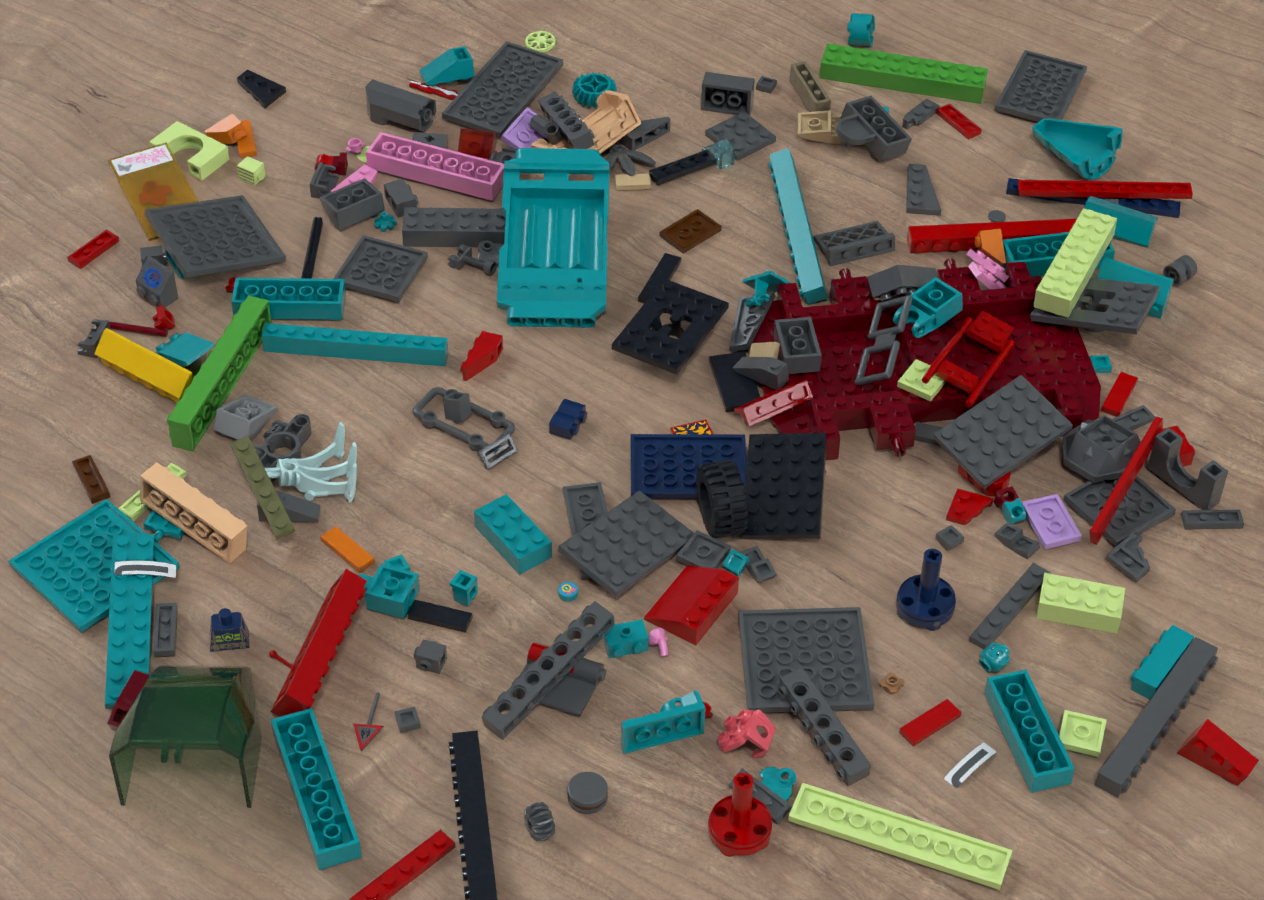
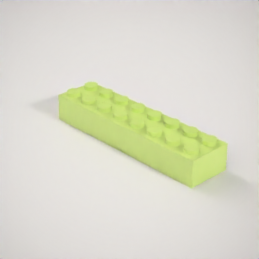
(1075, 263)

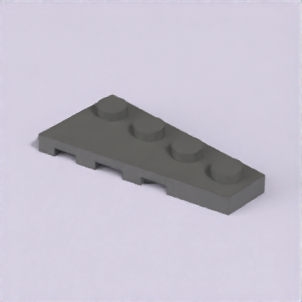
(920, 192)
(748, 322)

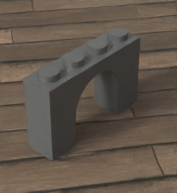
(1166, 464)

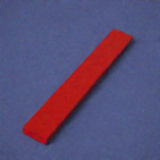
(1125, 481)

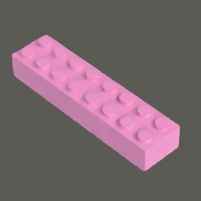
(436, 166)

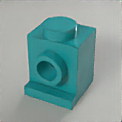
(464, 587)

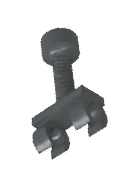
(465, 256)

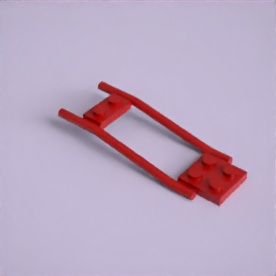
(985, 330)

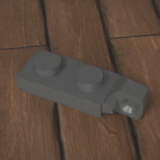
(920, 113)

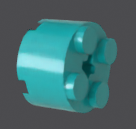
(861, 29)

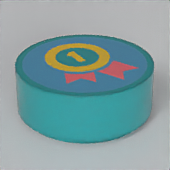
(568, 591)

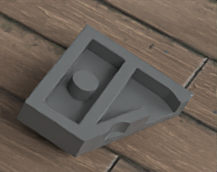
(1129, 558)

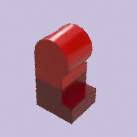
(339, 162)

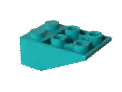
(449, 66)

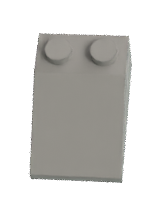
(243, 417)

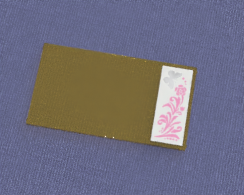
(151, 181)

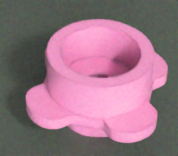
(355, 145)

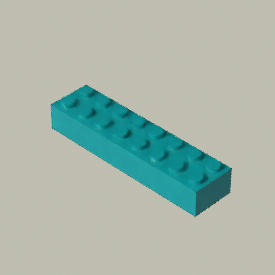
(316, 789)

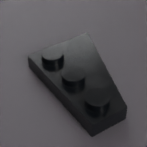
(261, 88)

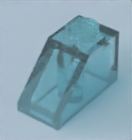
(723, 152)

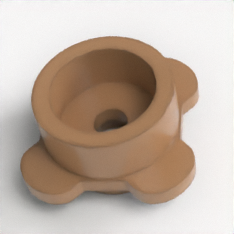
(893, 687)

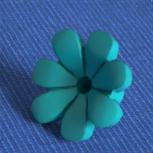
(385, 221)

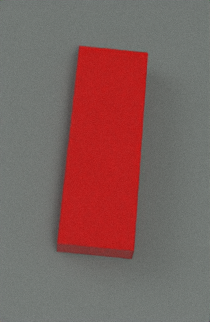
(958, 121)
(93, 249)
(1119, 394)
(930, 722)

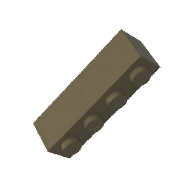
(809, 87)

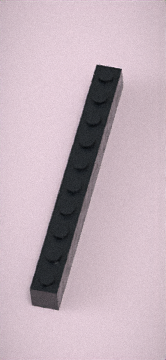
(472, 817)

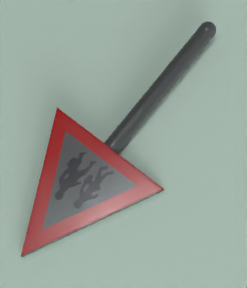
(366, 732)

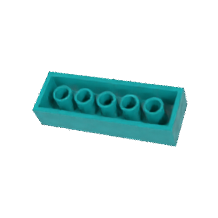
(1040, 251)
(294, 297)
(1029, 731)

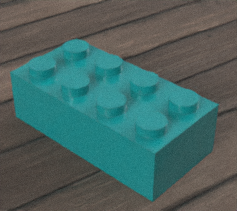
(513, 534)

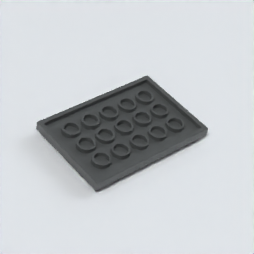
(1040, 87)
(1002, 431)
(626, 543)

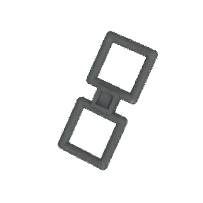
(884, 340)

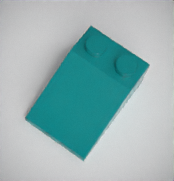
(184, 348)

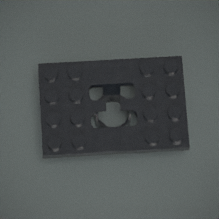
(655, 344)

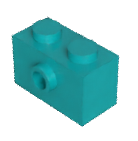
(626, 639)

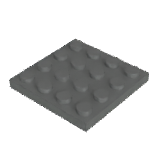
(381, 268)
(1138, 511)

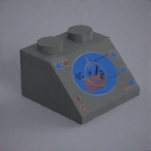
(156, 283)

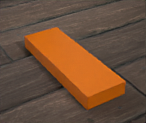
(246, 145)
(347, 549)

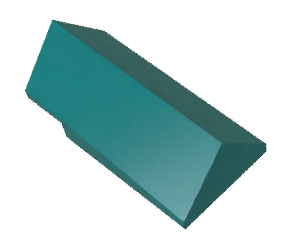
(1131, 224)

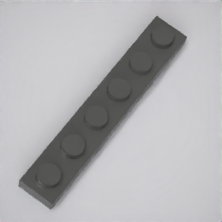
(1008, 607)

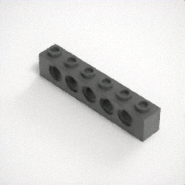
(570, 124)
(799, 682)

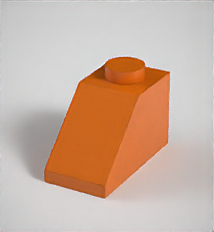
(227, 130)
(991, 244)

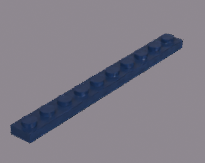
(1149, 206)

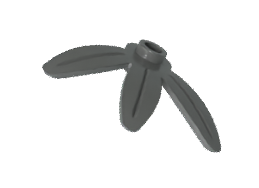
(623, 155)

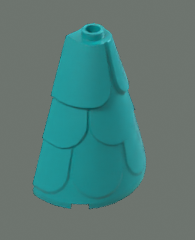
(1082, 146)

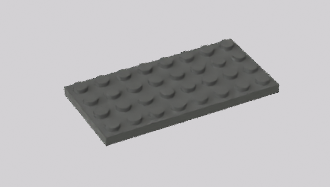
(502, 89)

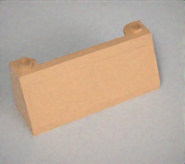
(608, 123)

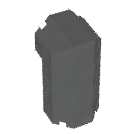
(400, 106)

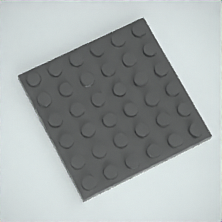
(214, 236)
(821, 641)

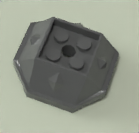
(1099, 449)

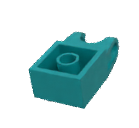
(931, 307)

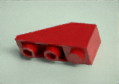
(482, 355)

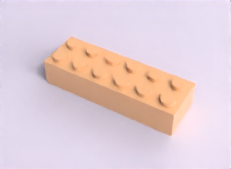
(193, 512)

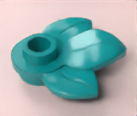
(773, 780)

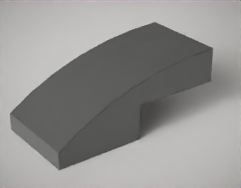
(1013, 538)
(758, 566)

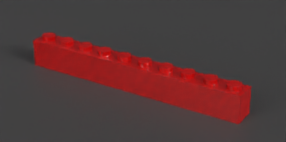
(962, 236)

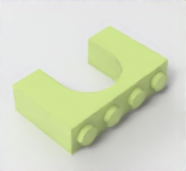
(211, 154)

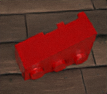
(1218, 753)

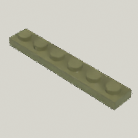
(262, 487)

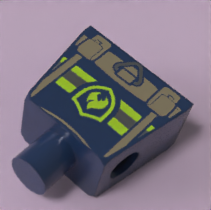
(228, 631)

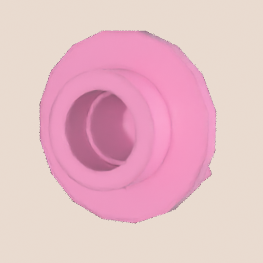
(658, 637)

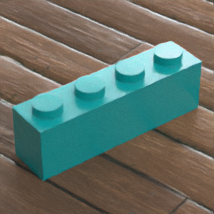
(1160, 661)

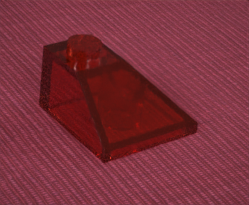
(477, 143)

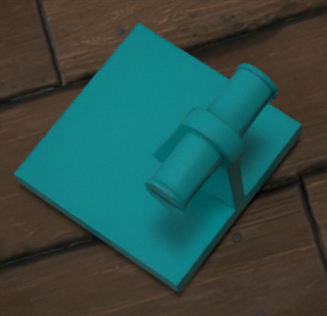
(763, 283)

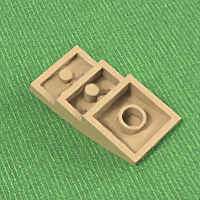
(819, 126)

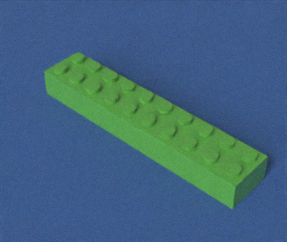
(903, 73)
(218, 374)

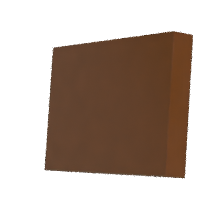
(690, 231)

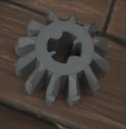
(539, 821)

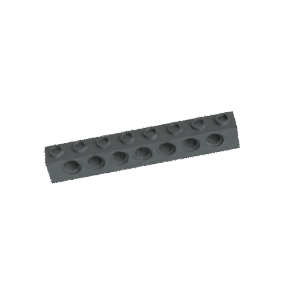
(518, 709)

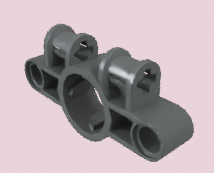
(285, 435)

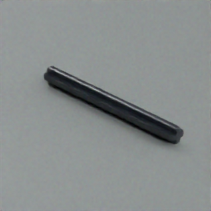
(312, 248)

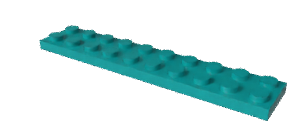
(128, 615)

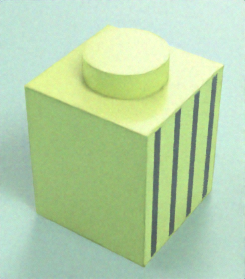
(251, 171)

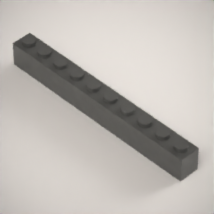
(1156, 718)

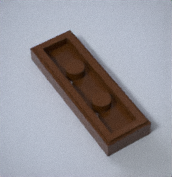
(91, 479)

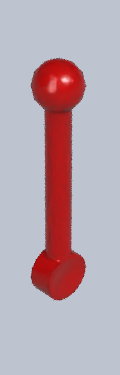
(273, 654)

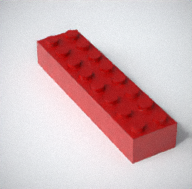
(320, 645)

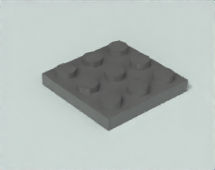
(742, 133)

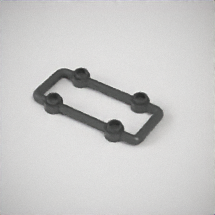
(475, 441)

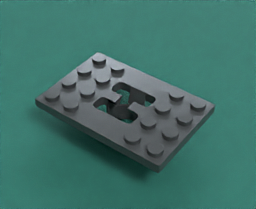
(1121, 314)

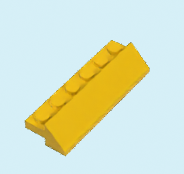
(143, 365)

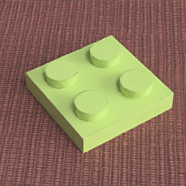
(912, 381)
(1082, 733)

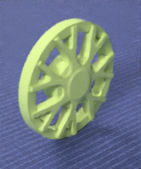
(540, 41)

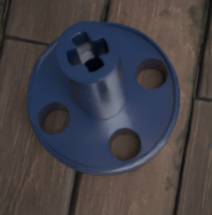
(926, 598)

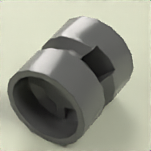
(1180, 270)

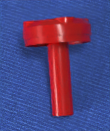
(736, 823)

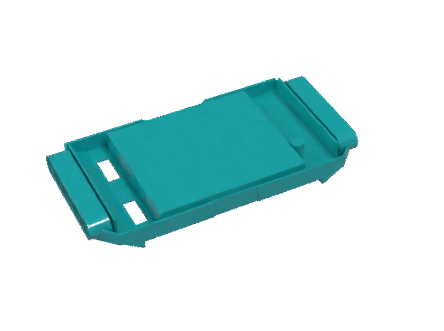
(554, 239)

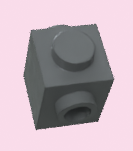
(430, 656)

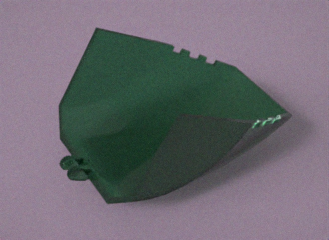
(191, 711)

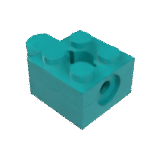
(391, 590)

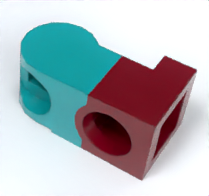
(1010, 505)

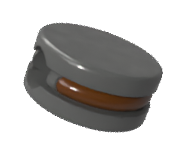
(587, 792)

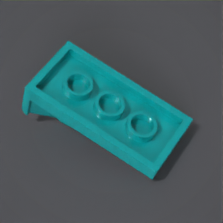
(666, 726)

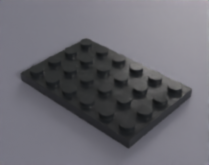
(785, 485)

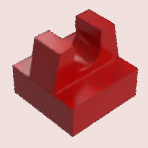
(163, 318)

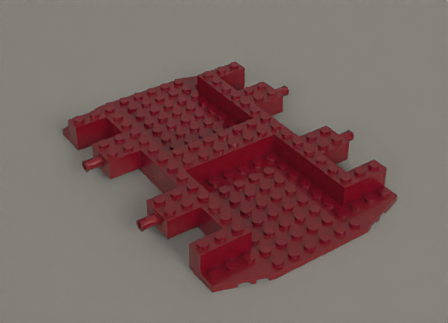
(1043, 353)

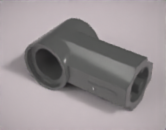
(545, 128)

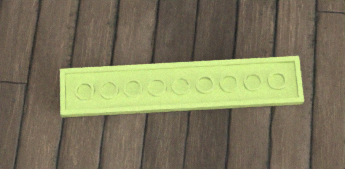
(900, 836)

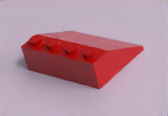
(694, 602)

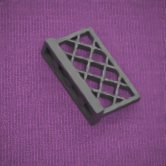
(857, 249)

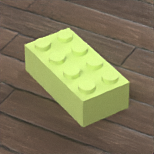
(1081, 603)

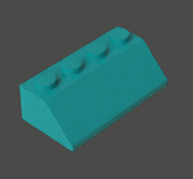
(1120, 271)

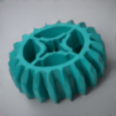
(589, 87)

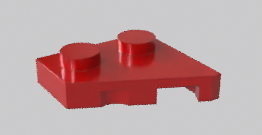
(967, 506)

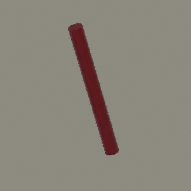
(138, 329)

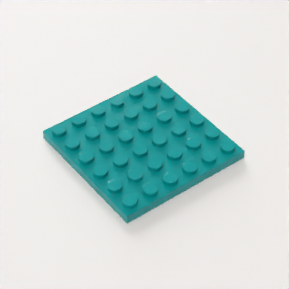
(75, 564)

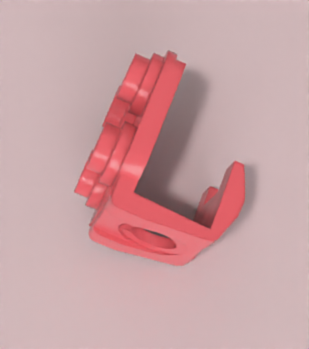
(743, 728)

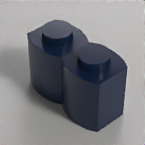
(568, 419)

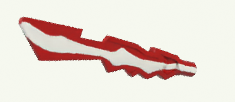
(437, 90)

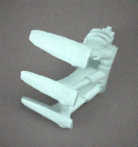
(313, 480)

